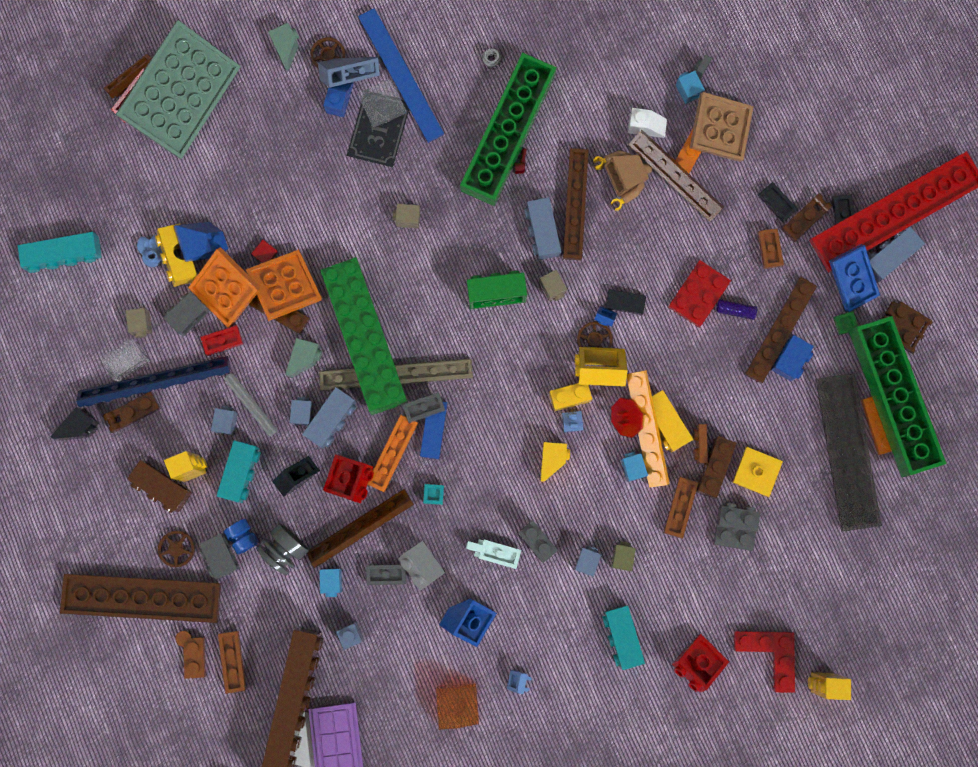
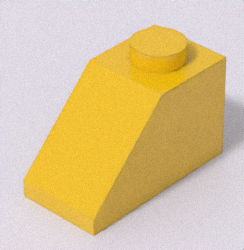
(553, 458)

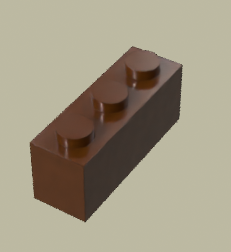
(716, 468)
(159, 486)

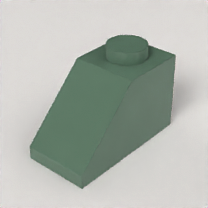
(285, 43)
(303, 357)

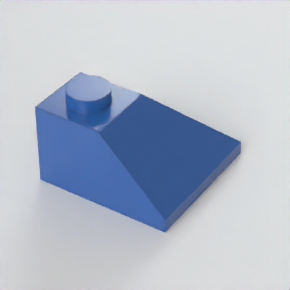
(199, 240)
(468, 621)

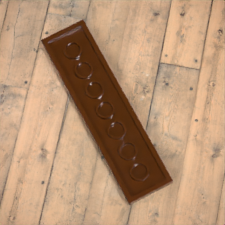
(140, 598)

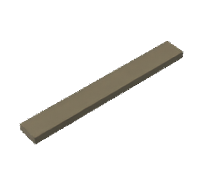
(407, 373)

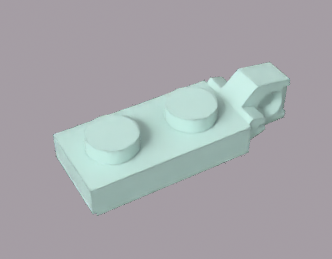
(495, 552)

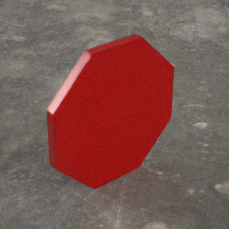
(627, 417)

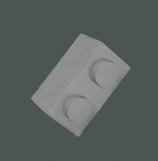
(421, 565)

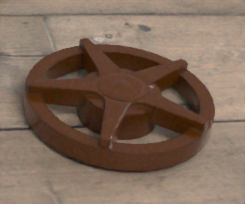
(326, 53)
(594, 339)
(176, 549)

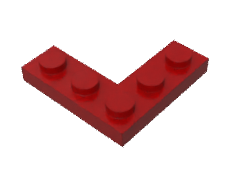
(783, 654)

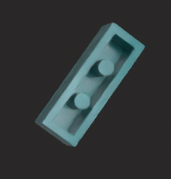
(238, 472)
(623, 637)

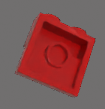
(348, 479)
(700, 664)

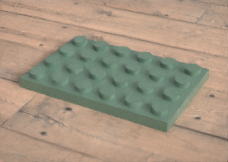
(178, 90)

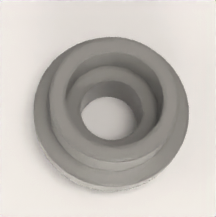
(491, 52)

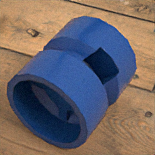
(241, 536)

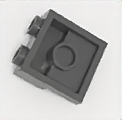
(736, 527)

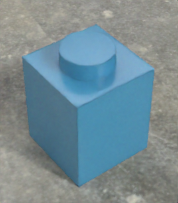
(689, 86)
(634, 466)
(330, 582)

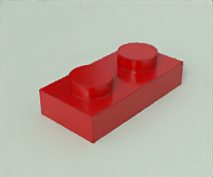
(222, 340)

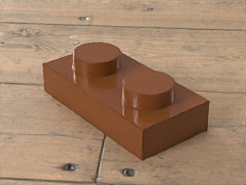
(770, 248)
(700, 437)

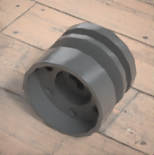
(282, 549)

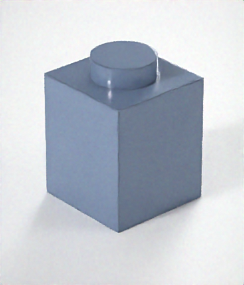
(301, 411)
(224, 420)
(587, 561)
(350, 636)

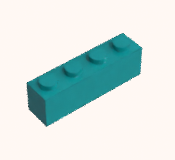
(59, 251)

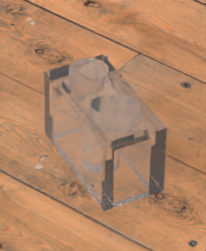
(124, 360)

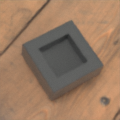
(702, 65)

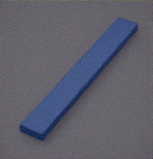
(401, 75)

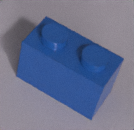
(792, 358)

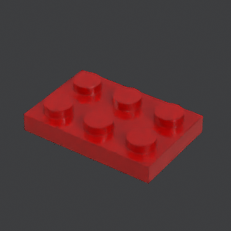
(699, 293)

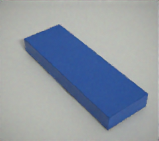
(433, 435)

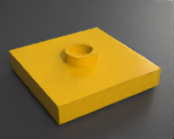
(757, 472)

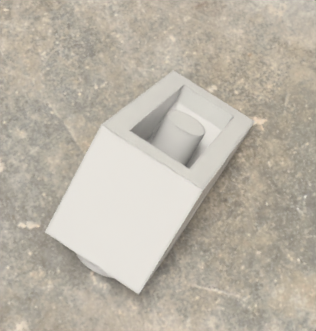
(648, 121)

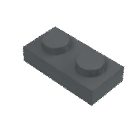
(423, 407)
(385, 575)

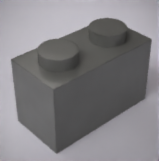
(186, 313)
(537, 541)
(219, 556)

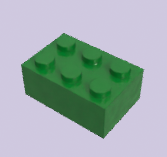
(496, 290)

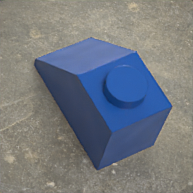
(337, 99)

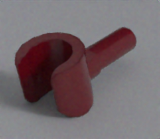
(520, 167)

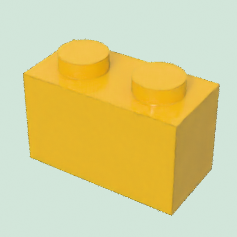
(570, 396)

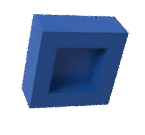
(605, 316)

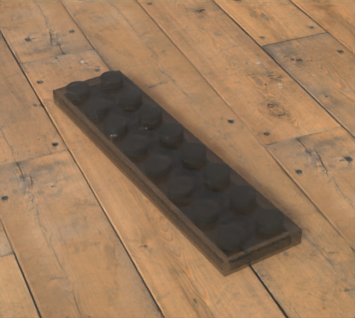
(848, 452)

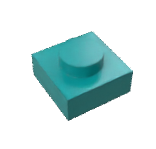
(433, 494)

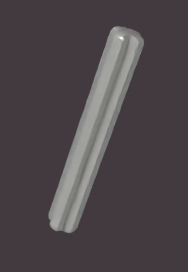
(250, 404)

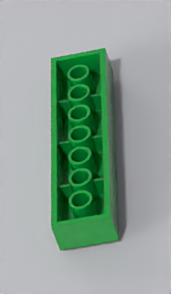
(508, 129)
(364, 336)
(897, 397)

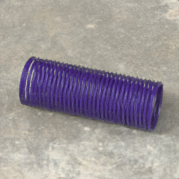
(744, 312)

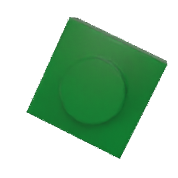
(845, 322)

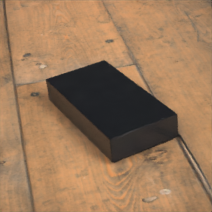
(777, 202)
(625, 302)

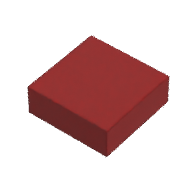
(264, 252)

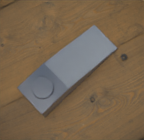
(347, 70)

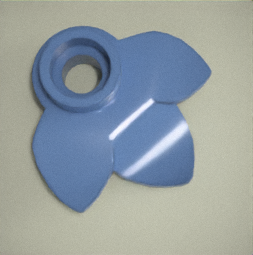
(149, 248)

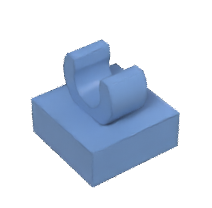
(572, 421)
(517, 682)

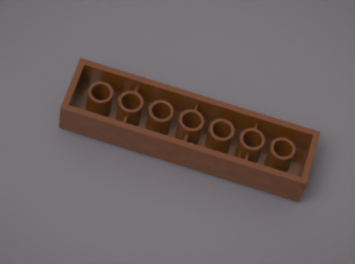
(293, 698)

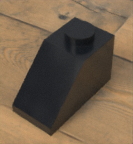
(76, 426)
(295, 476)

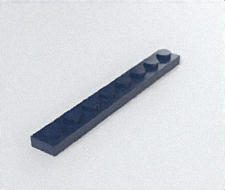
(153, 381)

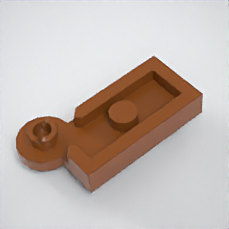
(193, 654)

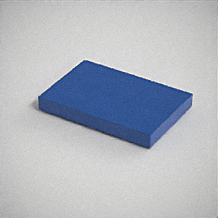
(854, 278)

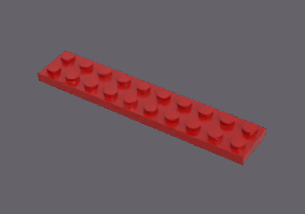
(899, 209)

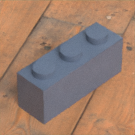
(542, 229)
(894, 253)
(330, 418)

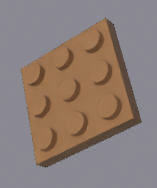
(721, 127)

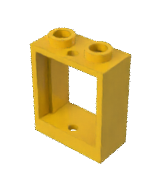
(598, 374)

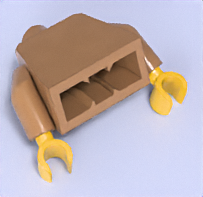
(626, 174)

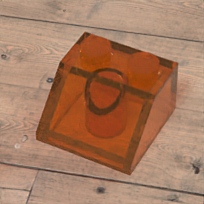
(457, 706)

